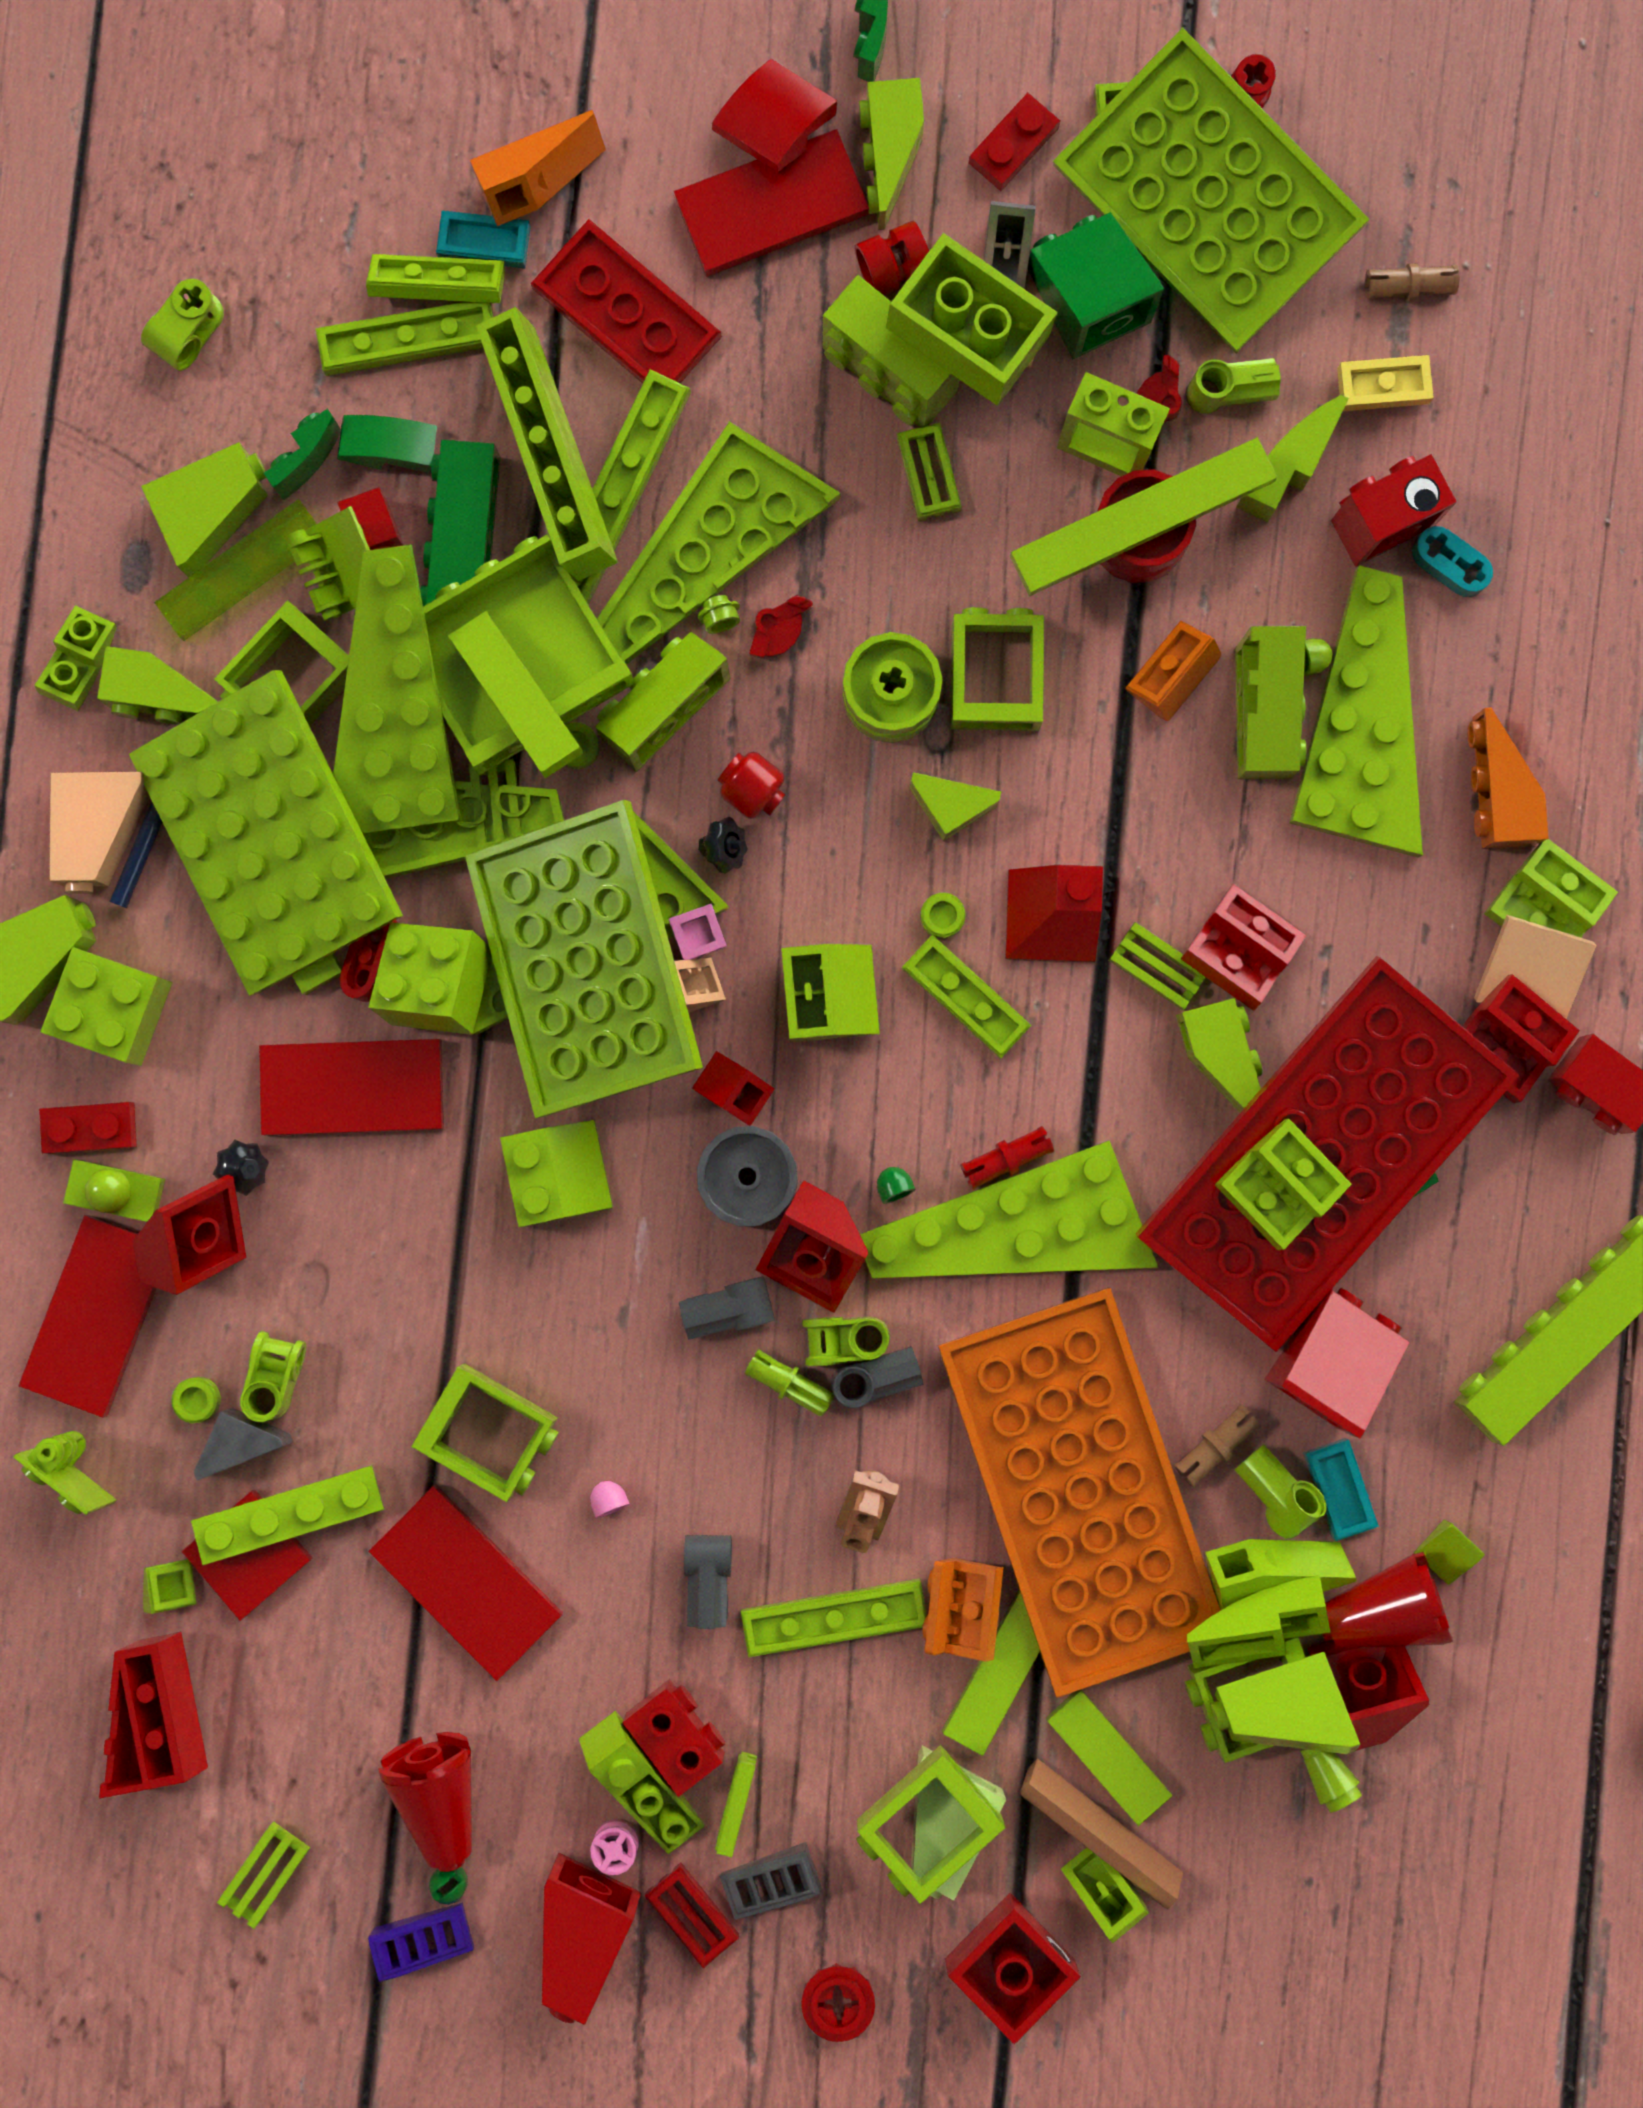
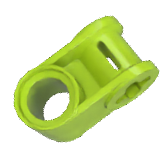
(180, 328)
(841, 1340)
(271, 1373)

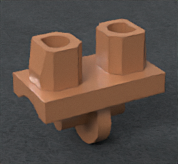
(865, 1509)

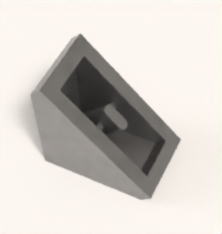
(1009, 239)
(237, 1441)

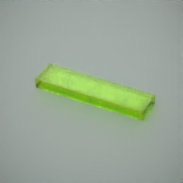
(234, 573)

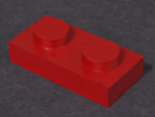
(1014, 141)
(87, 1127)

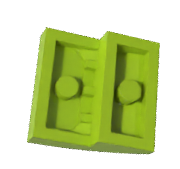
(1553, 892)
(1283, 1184)

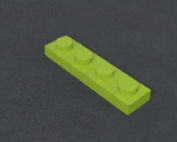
(287, 1515)

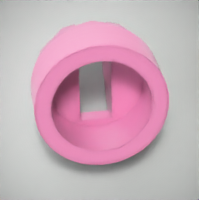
(607, 1499)

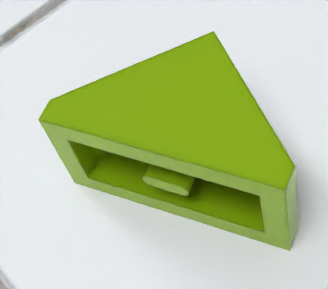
(951, 803)
(1105, 1893)

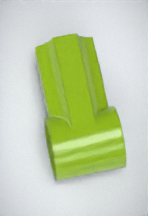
(1236, 384)
(1289, 1503)

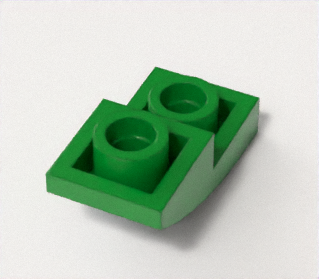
(872, 39)
(316, 439)
(390, 440)

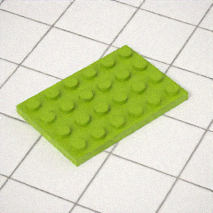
(1210, 190)
(265, 833)
(583, 960)

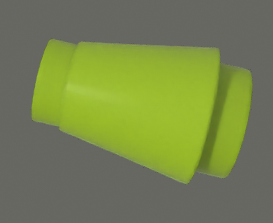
(1331, 1779)

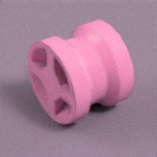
(610, 1856)

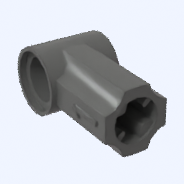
(737, 1307)
(881, 1377)
(707, 1567)

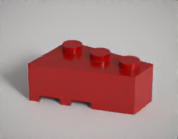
(153, 1719)

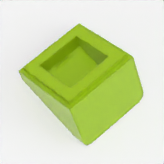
(1449, 1552)

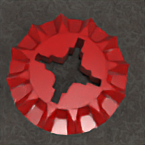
(855, 2015)

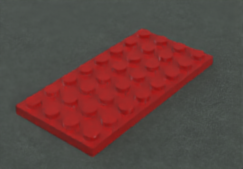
(1385, 1098)

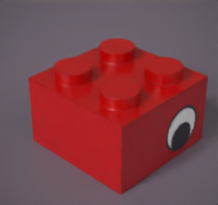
(1393, 508)
(1012, 1968)

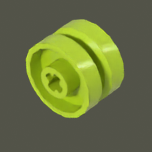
(895, 661)

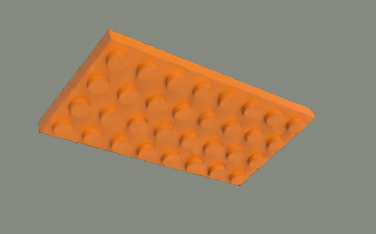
(1081, 1490)

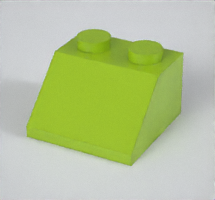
(556, 1173)

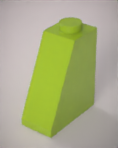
(206, 503)
(36, 951)
(1288, 1708)

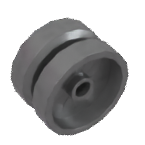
(720, 1171)

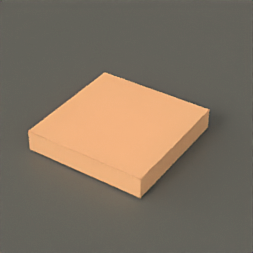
(1540, 958)

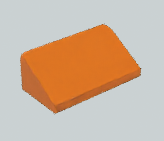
(1174, 670)

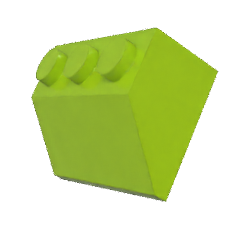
(663, 699)

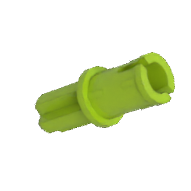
(789, 1383)

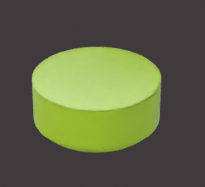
(587, 741)
(942, 915)
(196, 1399)

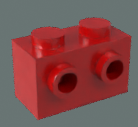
(1602, 1083)
(675, 1736)

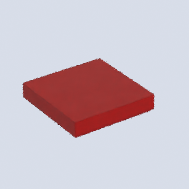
(253, 1575)

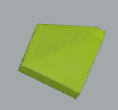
(168, 1586)

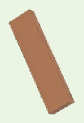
(1102, 1834)

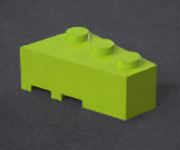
(1270, 702)

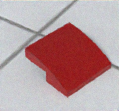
(774, 115)
(1243, 947)
(1521, 1032)

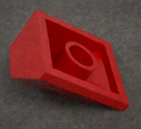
(1054, 913)
(191, 1238)
(815, 1248)
(1377, 1689)

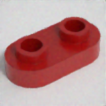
(362, 965)

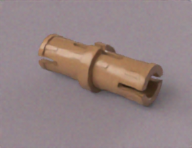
(1411, 281)
(1217, 1445)

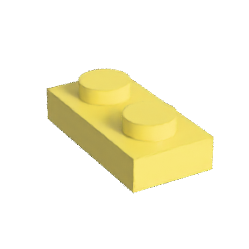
(1386, 382)

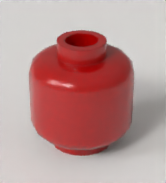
(751, 785)

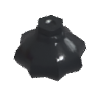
(724, 845)
(244, 1164)

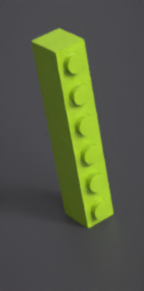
(546, 444)
(1558, 1340)

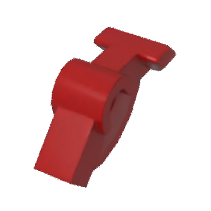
(1163, 387)
(779, 627)

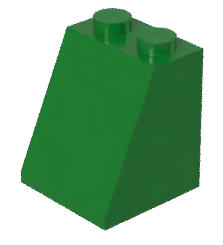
(1094, 283)

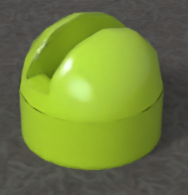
(1317, 656)

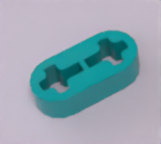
(1459, 553)

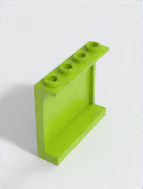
(548, 630)

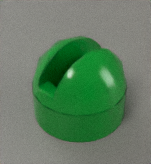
(894, 1185)
(440, 1878)

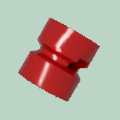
(877, 257)

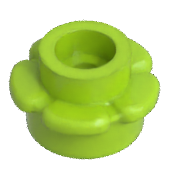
(719, 614)

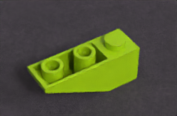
(896, 132)
(145, 684)
(1220, 1050)
(1263, 1563)
(637, 1784)

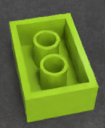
(970, 319)
(885, 364)

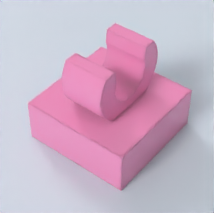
(697, 932)

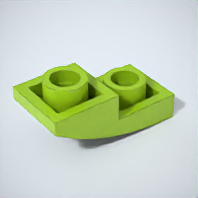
(77, 658)

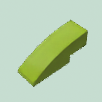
(1295, 458)
(1260, 1623)

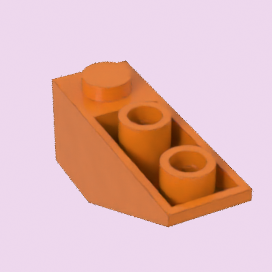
(537, 167)
(1509, 795)

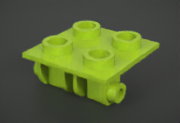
(335, 557)
(53, 1465)

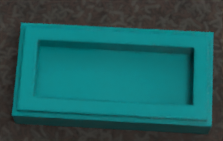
(480, 238)
(1341, 1484)

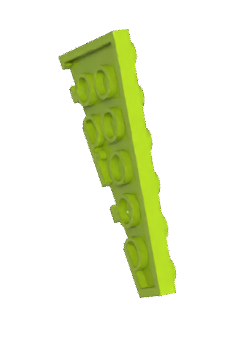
(392, 727)
(1042, 1220)

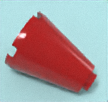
(1390, 1609)
(433, 1796)

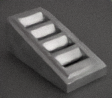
(791, 1894)

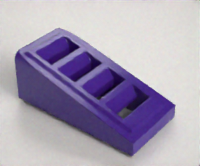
(406, 1963)

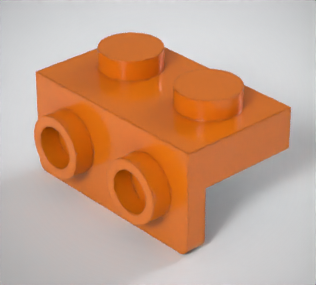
(963, 1609)

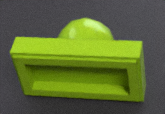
(113, 1190)

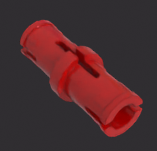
(1007, 1158)

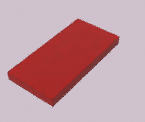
(764, 210)
(624, 307)
(351, 1087)
(90, 1321)
(466, 1582)

